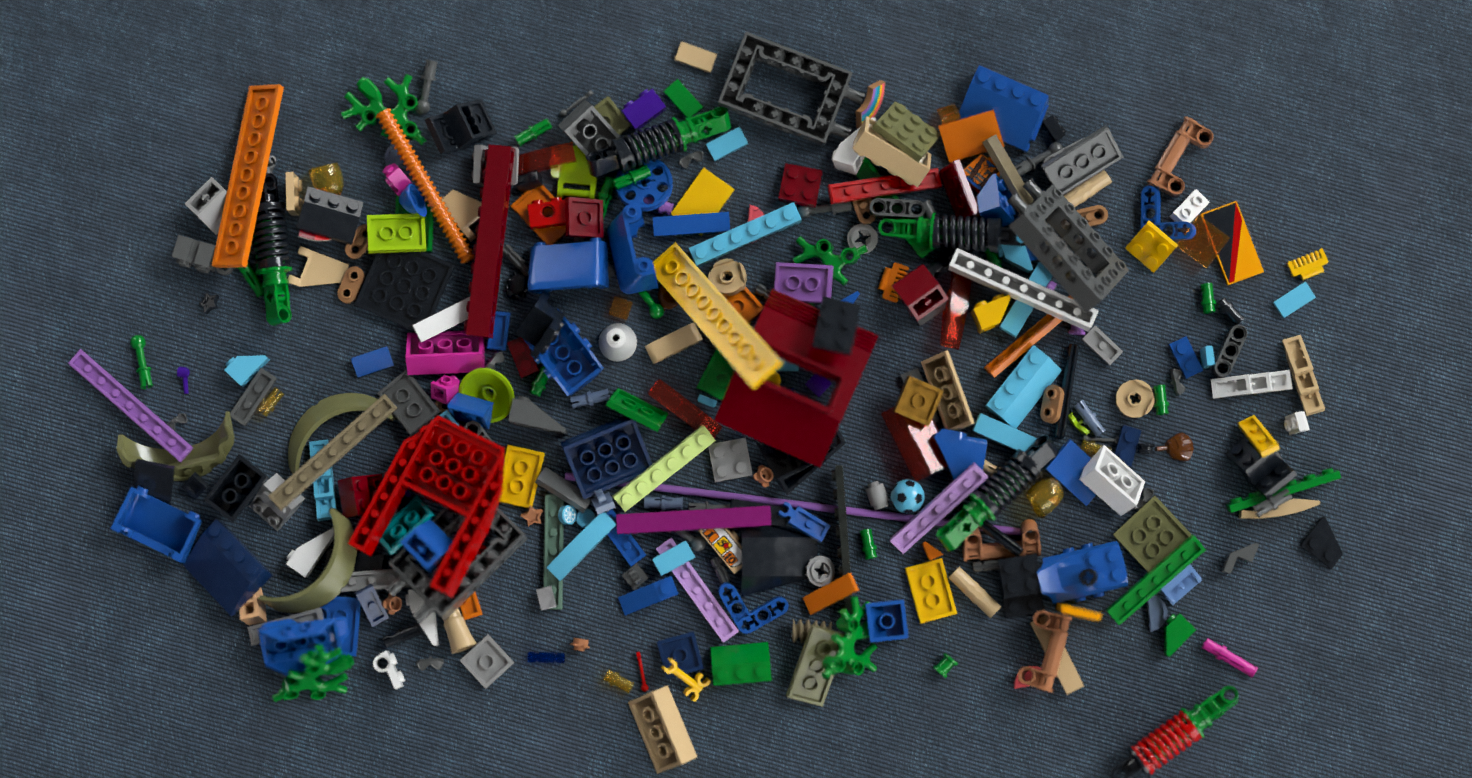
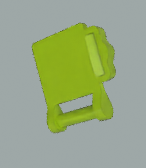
(575, 174)

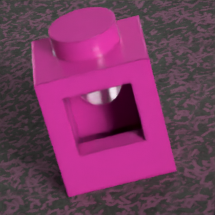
(396, 178)
(447, 385)

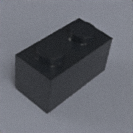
(1053, 128)
(529, 181)

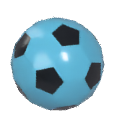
(907, 496)

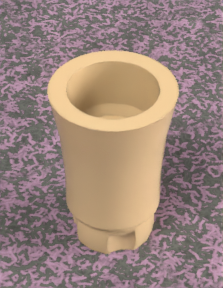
(458, 633)

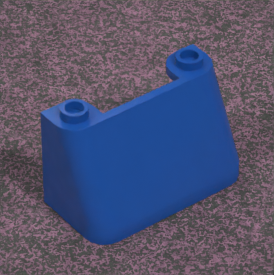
(568, 266)
(632, 273)
(157, 524)

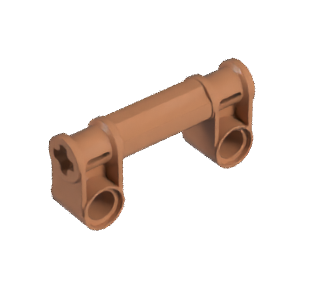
(1173, 153)
(1030, 542)
(1044, 678)

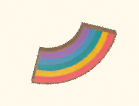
(871, 103)

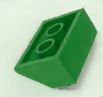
(741, 663)

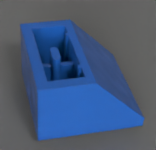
(994, 201)
(427, 545)

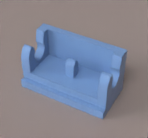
(1181, 584)

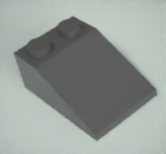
(588, 129)
(527, 414)

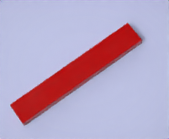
(879, 187)

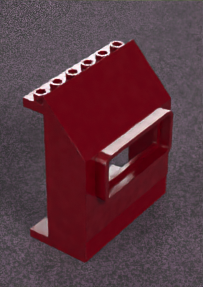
(783, 416)

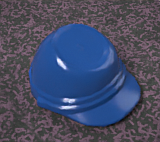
(413, 201)

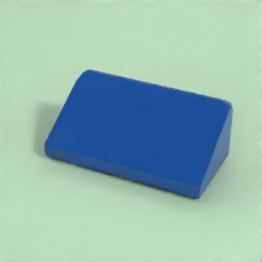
(372, 361)

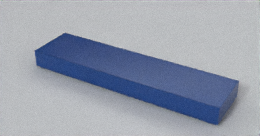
(691, 224)

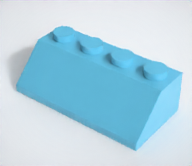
(1023, 387)

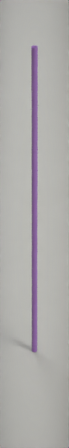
(804, 505)

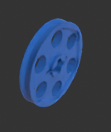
(650, 190)

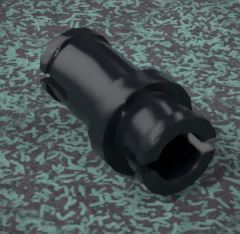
(1228, 309)

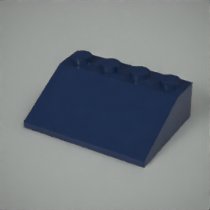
(606, 456)
(226, 567)

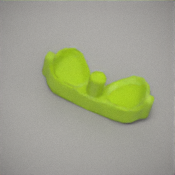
(1077, 425)

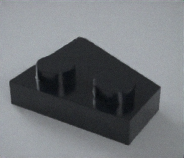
(1323, 544)

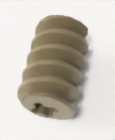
(801, 631)

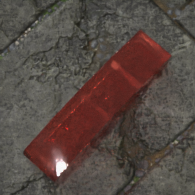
(546, 158)
(955, 312)
(682, 408)

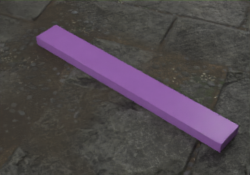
(130, 405)

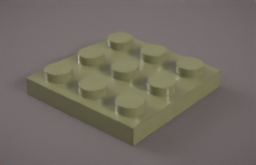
(906, 131)
(1151, 534)

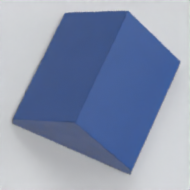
(469, 408)

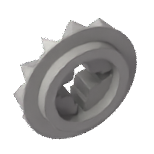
(865, 230)
(826, 566)

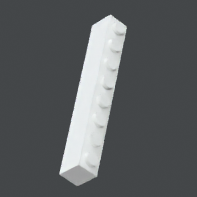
(1021, 289)

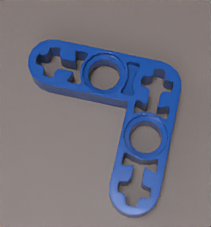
(1156, 220)
(744, 614)

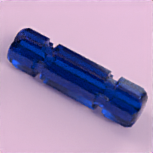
(546, 657)

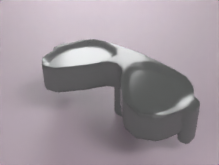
(685, 161)
(496, 358)
(1178, 387)
(180, 418)
(1147, 494)
(435, 662)

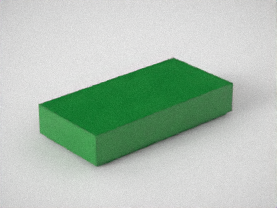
(683, 99)

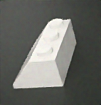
(1112, 481)

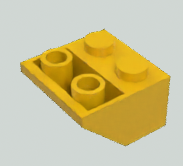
(990, 314)

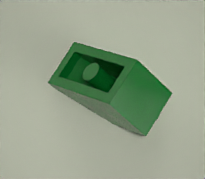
(1176, 633)

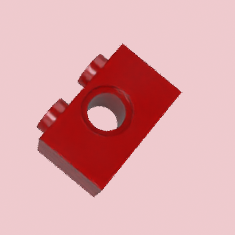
(536, 216)

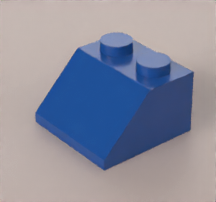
(886, 621)

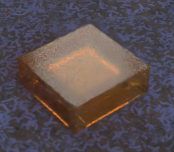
(948, 113)
(620, 308)

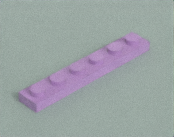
(938, 508)
(702, 596)

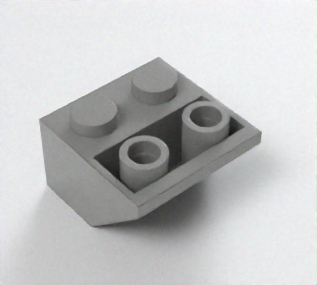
(209, 204)
(268, 510)

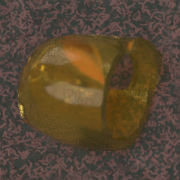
(327, 178)
(1045, 496)

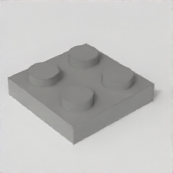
(730, 460)
(487, 661)

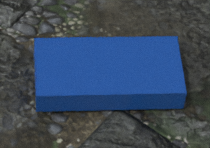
(501, 331)

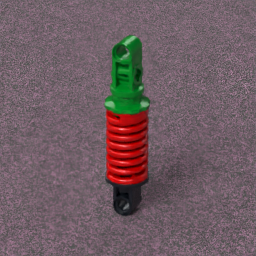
(1181, 730)

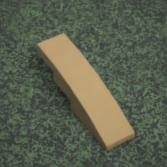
(1303, 375)
(1289, 507)
(1067, 672)

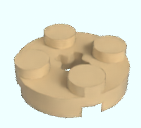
(734, 269)
(1145, 396)

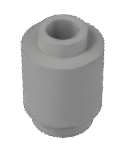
(877, 495)

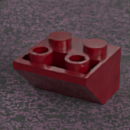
(920, 292)
(357, 493)

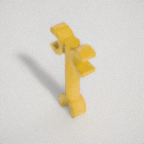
(695, 685)

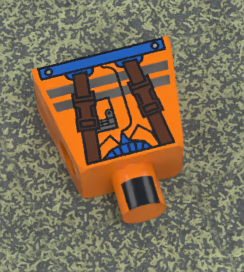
(979, 172)

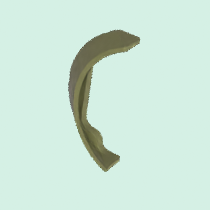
(318, 415)
(200, 460)
(333, 578)

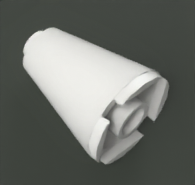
(621, 349)

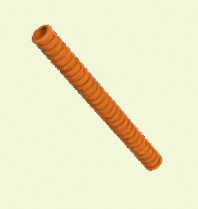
(425, 186)

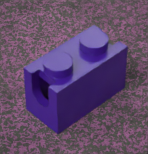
(643, 109)

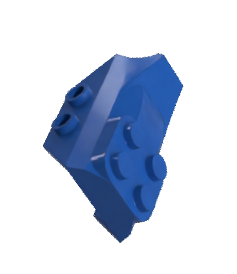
(569, 359)
(1061, 572)
(287, 640)

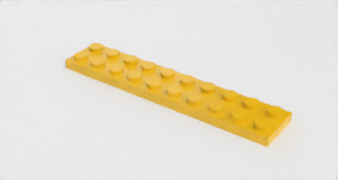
(715, 316)

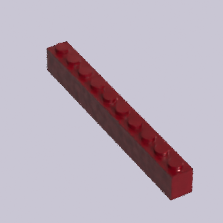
(490, 241)

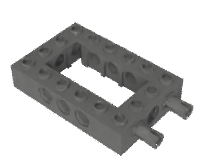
(799, 64)
(1034, 232)
(410, 574)

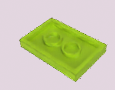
(396, 233)

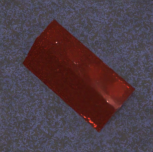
(916, 444)

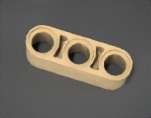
(673, 343)

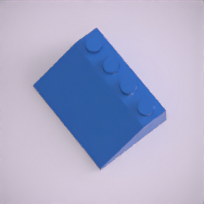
(1014, 104)

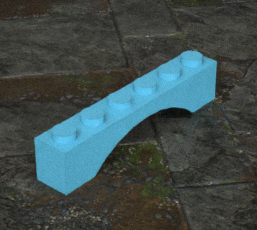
(744, 234)

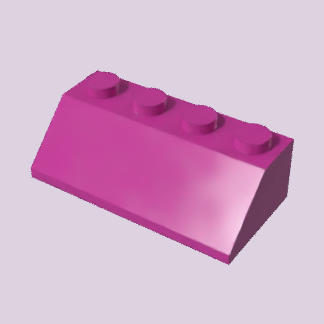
(444, 353)

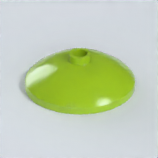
(477, 385)

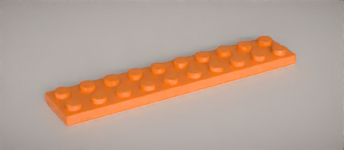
(247, 176)

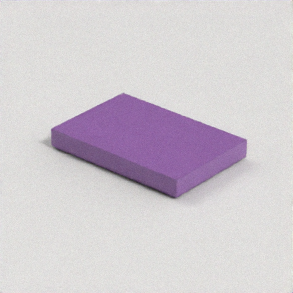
(804, 281)

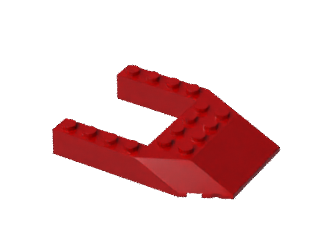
(452, 470)

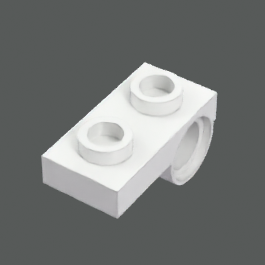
(1190, 207)
(1296, 423)
(395, 676)

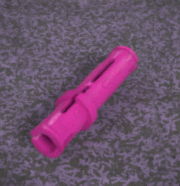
(1222, 653)

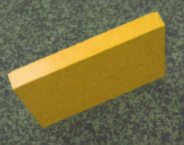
(704, 195)
(520, 473)
(930, 590)

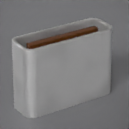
(546, 598)

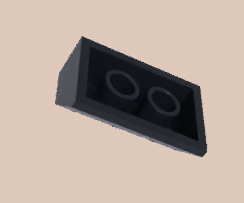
(329, 215)
(236, 488)

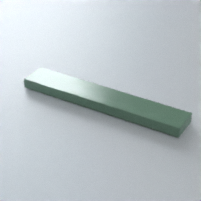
(553, 545)

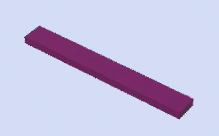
(694, 520)

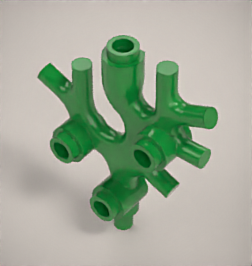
(375, 106)
(828, 257)
(846, 658)
(315, 666)

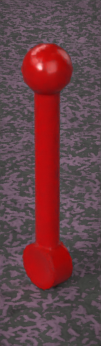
(644, 687)

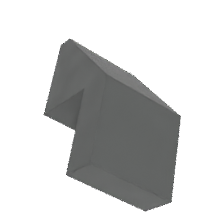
(1246, 553)

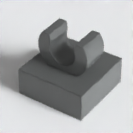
(635, 576)

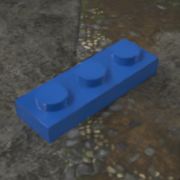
(625, 543)

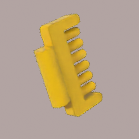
(1311, 269)

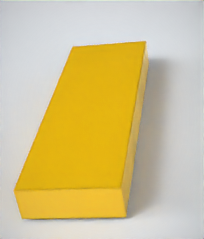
(1258, 436)

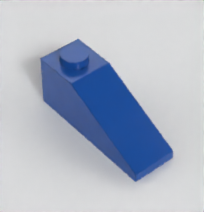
(648, 595)

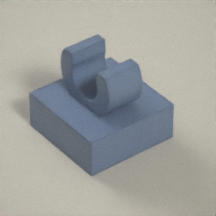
(602, 501)

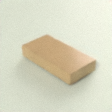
(695, 57)

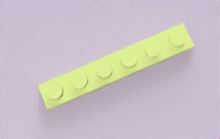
(664, 468)

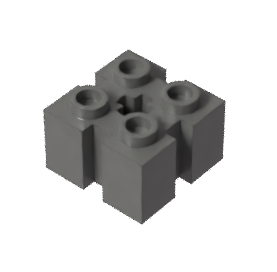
(194, 253)

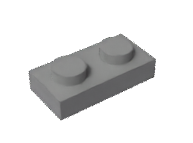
(1102, 345)

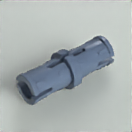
(590, 398)
(1089, 418)
(663, 503)

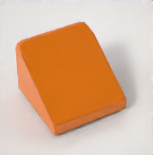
(930, 551)

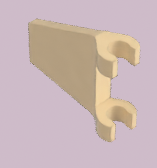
(464, 211)
(319, 270)

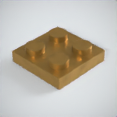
(918, 400)

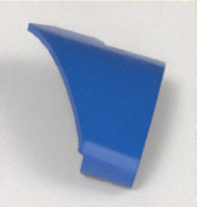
(961, 450)

